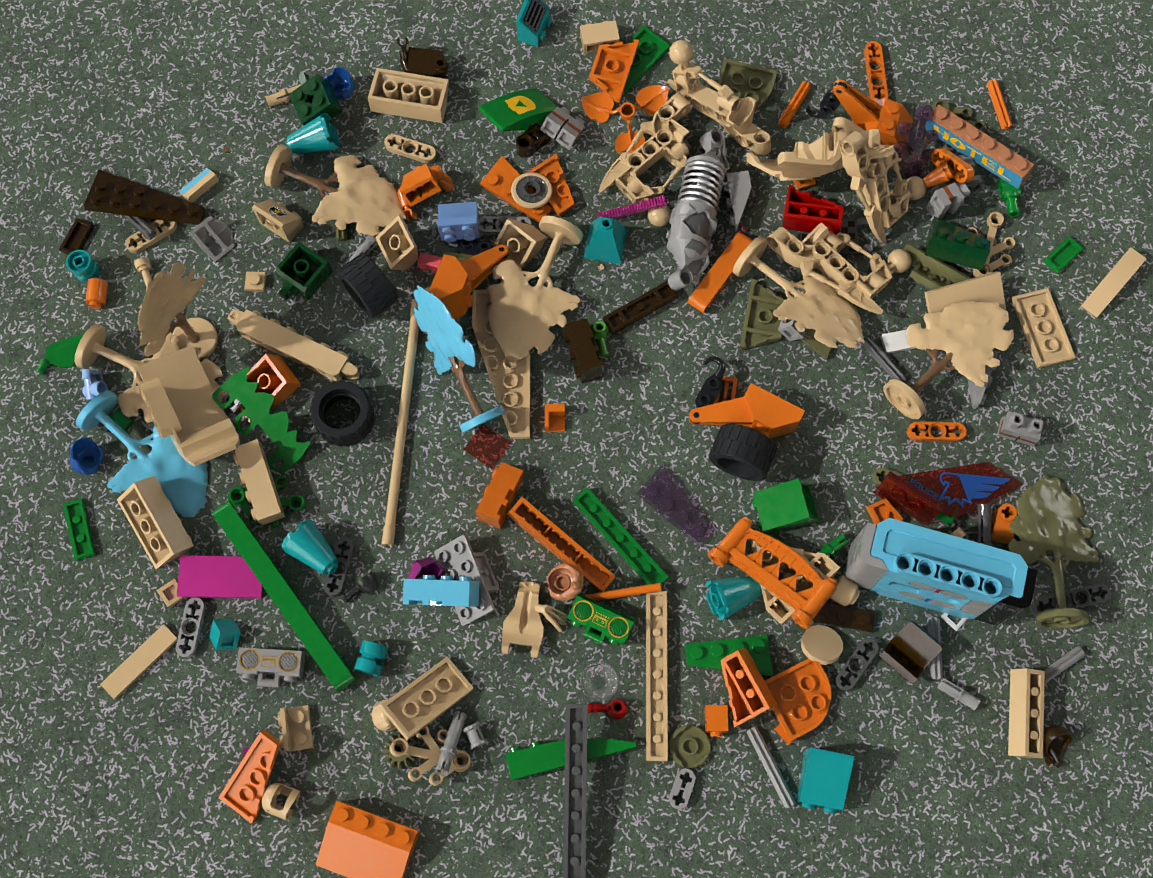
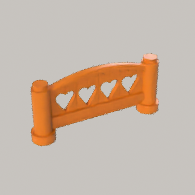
(806, 602)

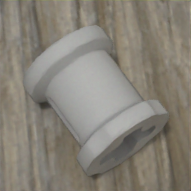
(475, 735)

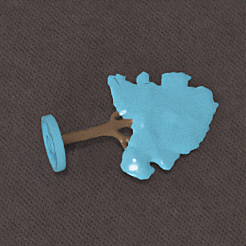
(447, 341)

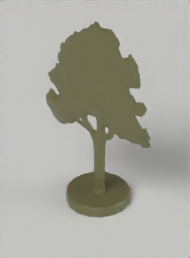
(1050, 522)

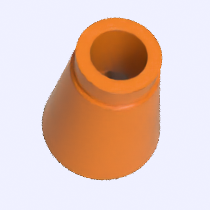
(939, 175)

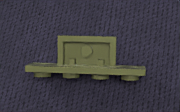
(931, 270)

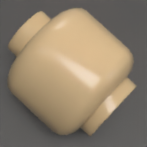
(846, 591)

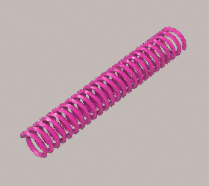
(610, 213)

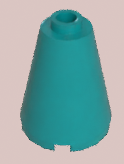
(314, 136)
(311, 548)
(731, 594)

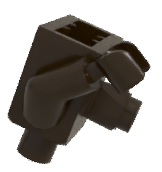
(423, 61)

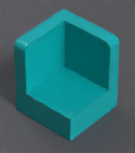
(224, 634)

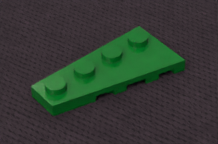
(710, 653)

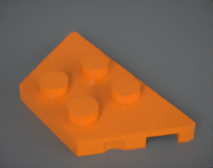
(613, 67)

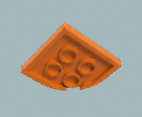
(801, 697)

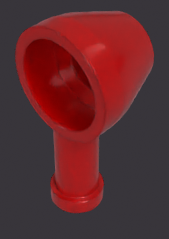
(609, 708)

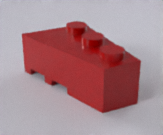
(806, 212)

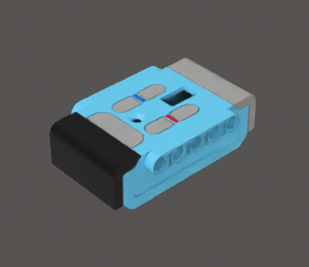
(940, 571)

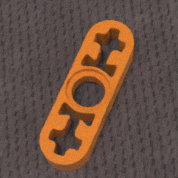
(959, 164)
(951, 437)

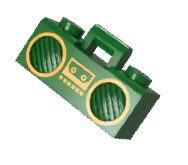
(600, 617)

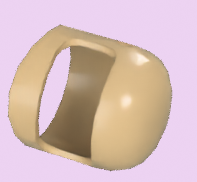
(270, 796)

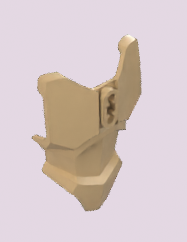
(812, 159)

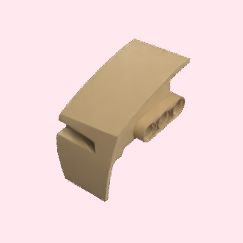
(183, 407)

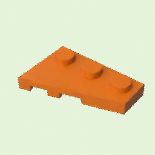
(561, 198)

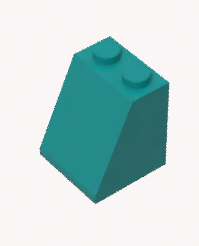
(824, 779)

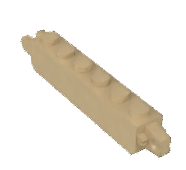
(293, 345)

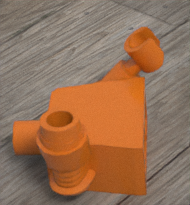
(420, 185)

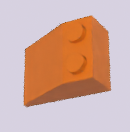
(273, 378)

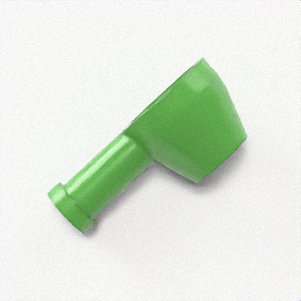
(600, 336)

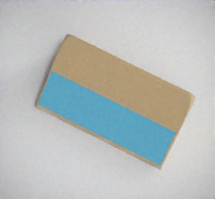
(199, 185)

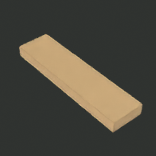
(139, 661)

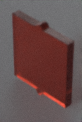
(487, 446)

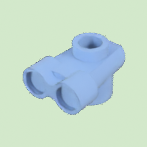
(93, 383)

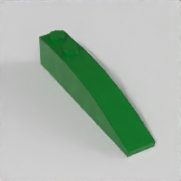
(551, 756)

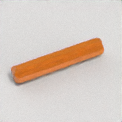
(794, 104)
(999, 104)

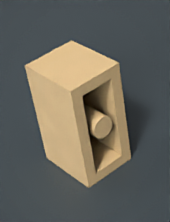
(598, 34)

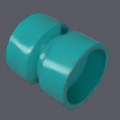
(82, 265)
(371, 658)

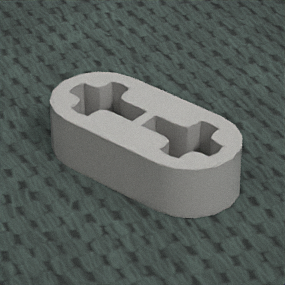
(677, 787)

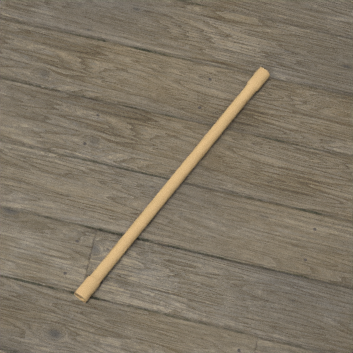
(389, 528)

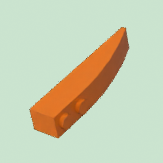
(559, 543)

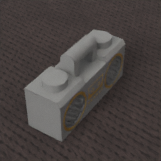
(282, 663)

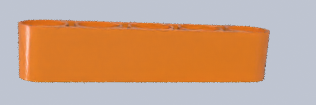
(719, 273)

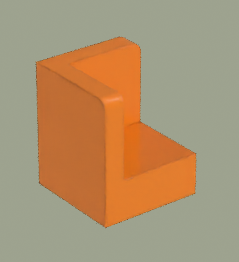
(554, 417)

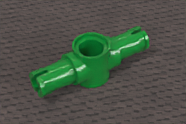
(1010, 196)

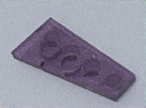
(670, 501)

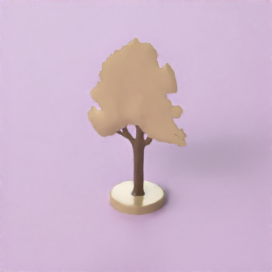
(360, 196)
(163, 302)
(967, 336)

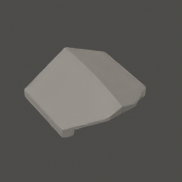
(213, 237)

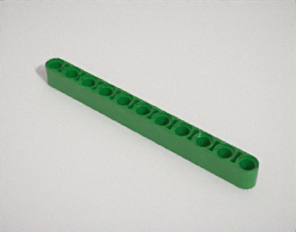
(283, 596)

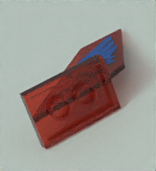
(946, 490)

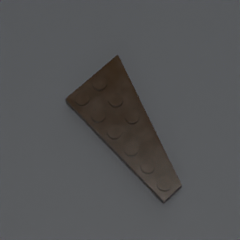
(124, 197)

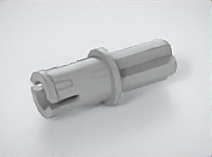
(958, 693)

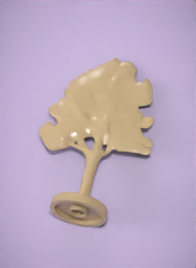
(817, 309)
(524, 313)
(131, 400)

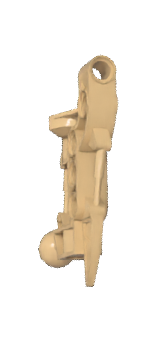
(722, 106)
(675, 151)
(870, 182)
(822, 251)

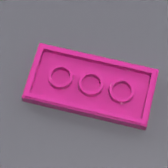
(217, 578)

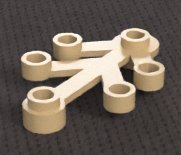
(989, 267)
(431, 754)

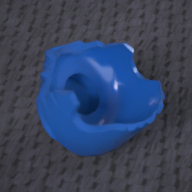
(341, 83)
(85, 456)

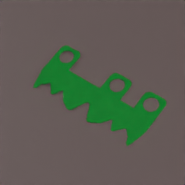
(257, 410)

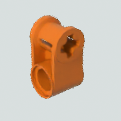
(1000, 525)

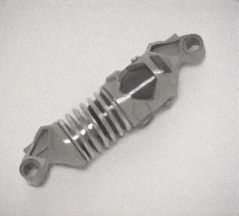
(695, 213)

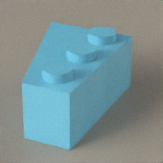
(441, 592)

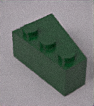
(956, 245)

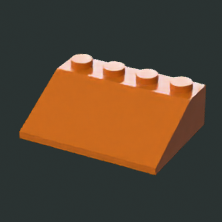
(365, 844)

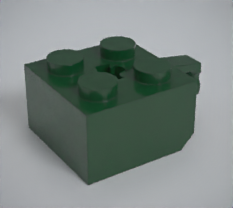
(314, 98)
(302, 272)

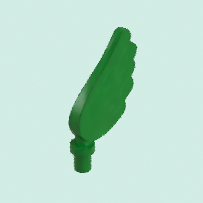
(60, 354)

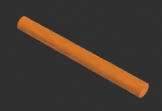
(625, 592)

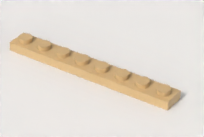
(656, 677)

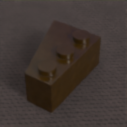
(583, 351)

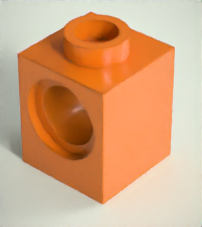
(716, 720)

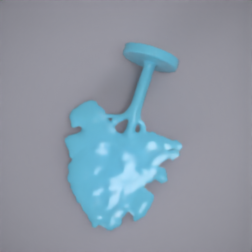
(179, 480)

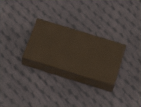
(76, 236)

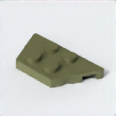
(759, 323)

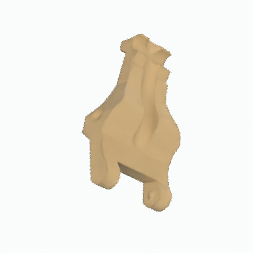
(523, 623)

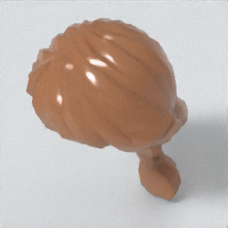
(565, 582)

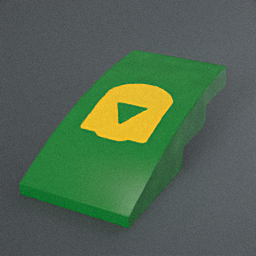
(518, 109)

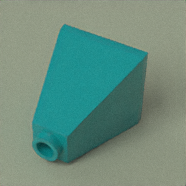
(606, 240)

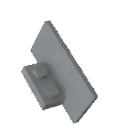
(460, 560)

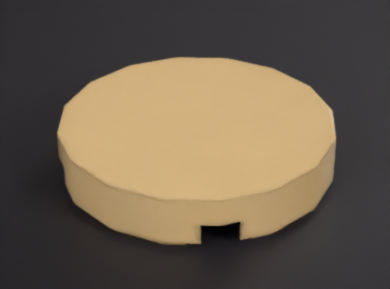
(822, 644)

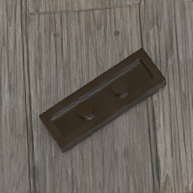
(846, 617)

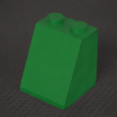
(785, 506)

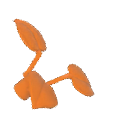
(599, 106)

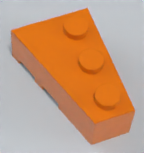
(499, 495)
(746, 687)

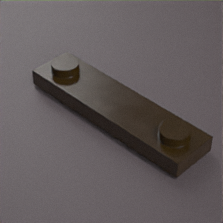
(639, 307)

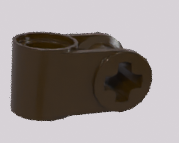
(533, 139)

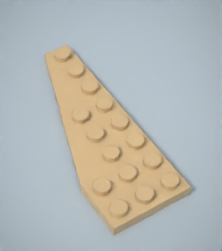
(507, 374)

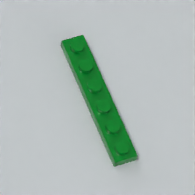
(619, 538)

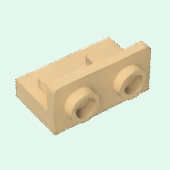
(295, 728)

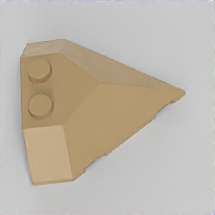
(819, 561)

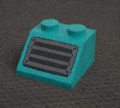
(533, 21)

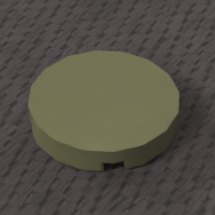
(689, 746)

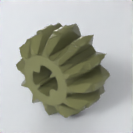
(400, 760)

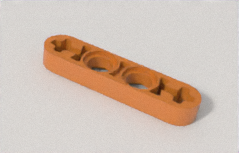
(875, 74)

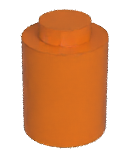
(96, 293)

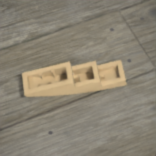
(1113, 282)

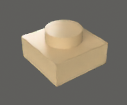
(255, 281)
(169, 593)

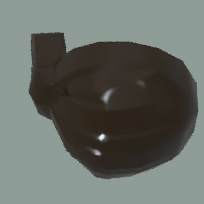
(1055, 742)

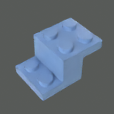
(458, 221)

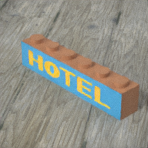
(980, 147)

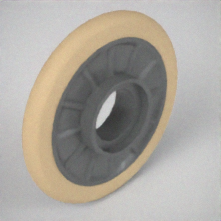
(527, 200)

